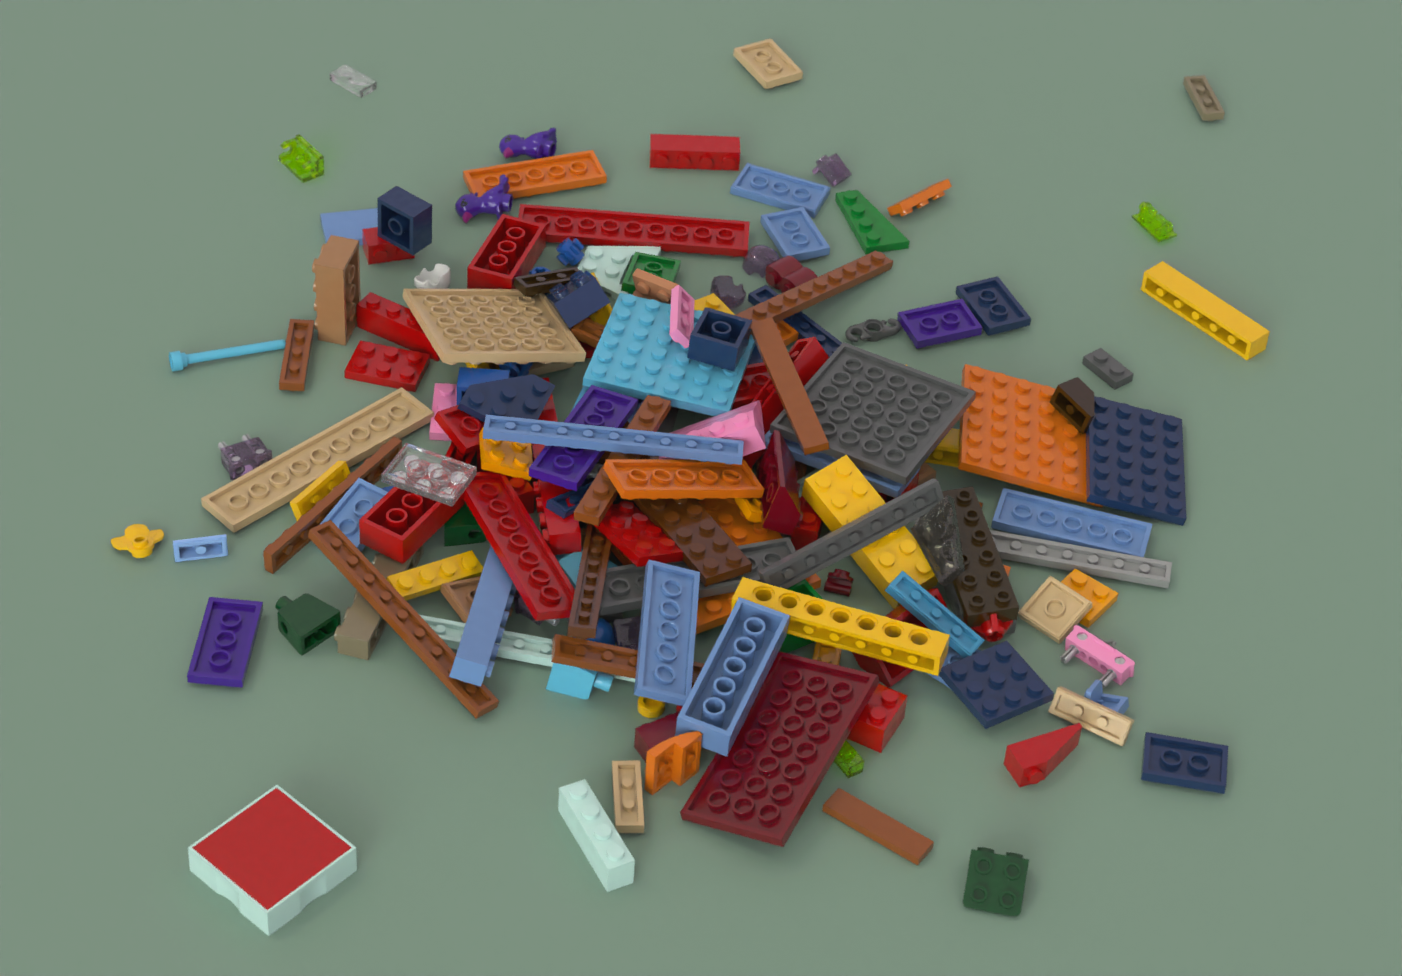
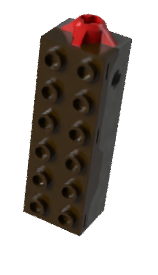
(983, 591)

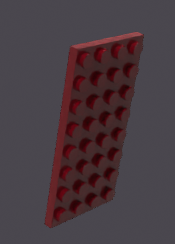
(781, 749)

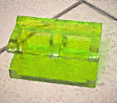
(302, 159)

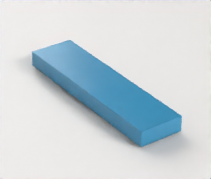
(934, 614)

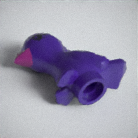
(535, 146)
(491, 202)

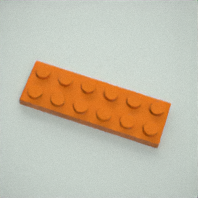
(539, 175)
(681, 479)

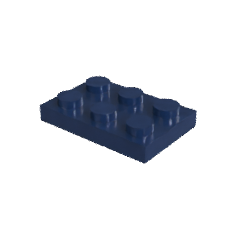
(993, 305)
(1184, 762)

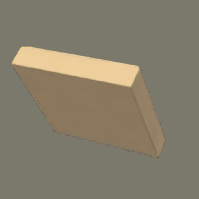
(1055, 609)

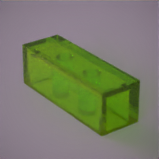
(849, 760)

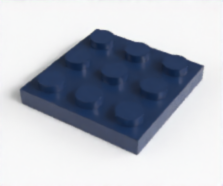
(996, 684)

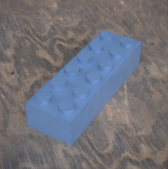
(733, 675)

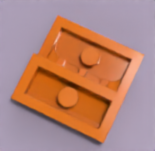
(673, 760)

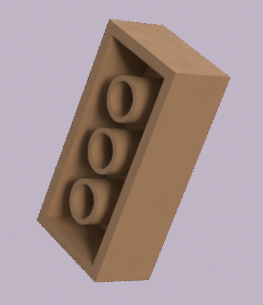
(337, 289)

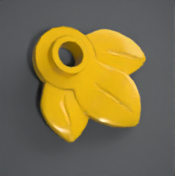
(138, 540)

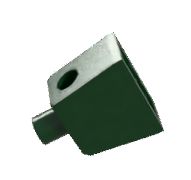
(462, 529)
(306, 621)

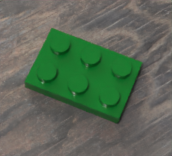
(656, 265)

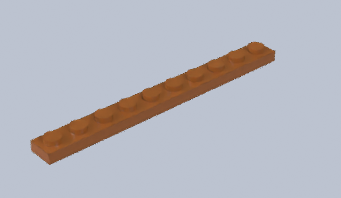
(819, 288)
(399, 615)

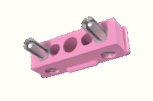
(1098, 654)

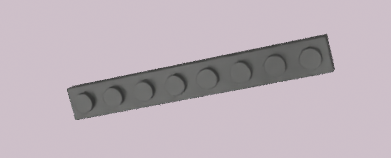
(853, 536)

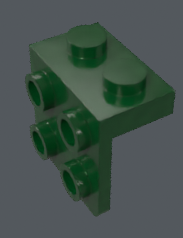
(995, 882)

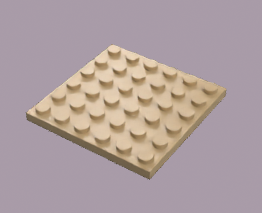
(493, 326)

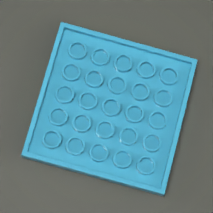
(643, 360)

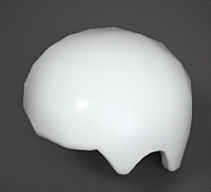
(436, 279)

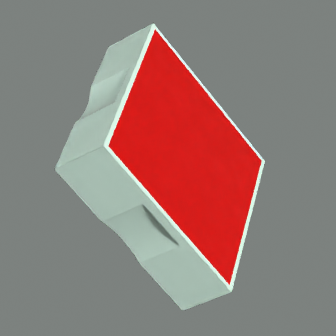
(272, 859)

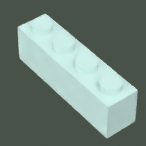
(596, 835)

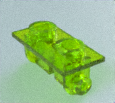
(1154, 223)

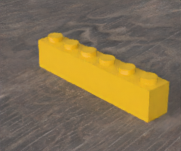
(1205, 310)

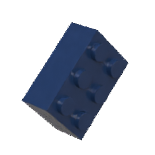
(578, 298)

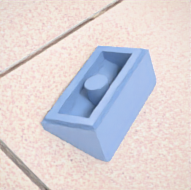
(200, 548)

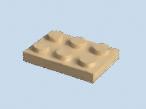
(768, 63)

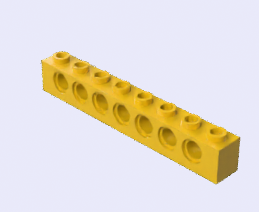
(851, 627)

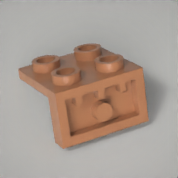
(652, 286)

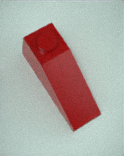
(1038, 756)

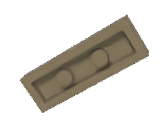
(1203, 98)

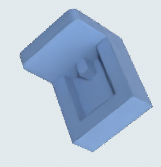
(1114, 702)

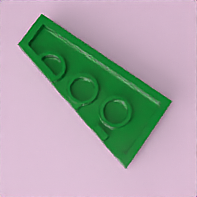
(869, 225)

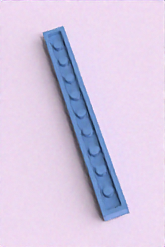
(613, 439)

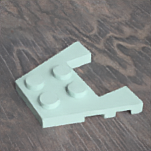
(611, 264)

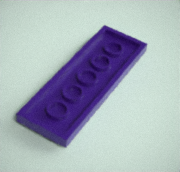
(571, 466)

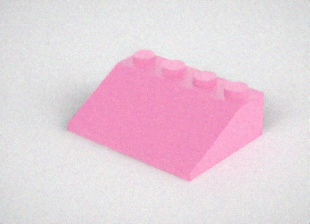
(737, 424)

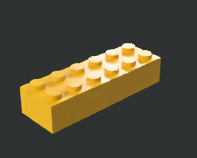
(842, 495)

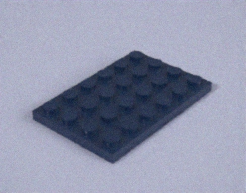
(1136, 461)

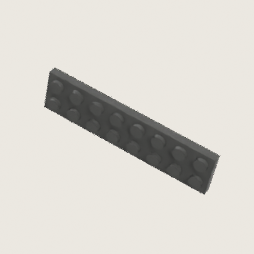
(625, 583)

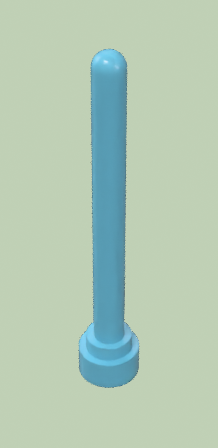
(179, 360)

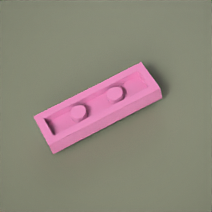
(681, 316)
(444, 397)

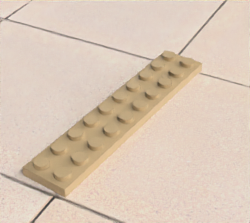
(294, 470)

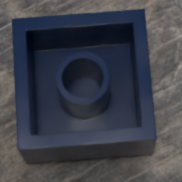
(404, 220)
(719, 339)

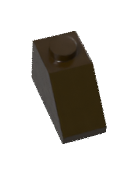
(1075, 403)

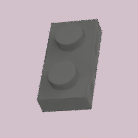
(1107, 368)

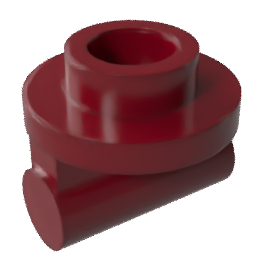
(839, 582)

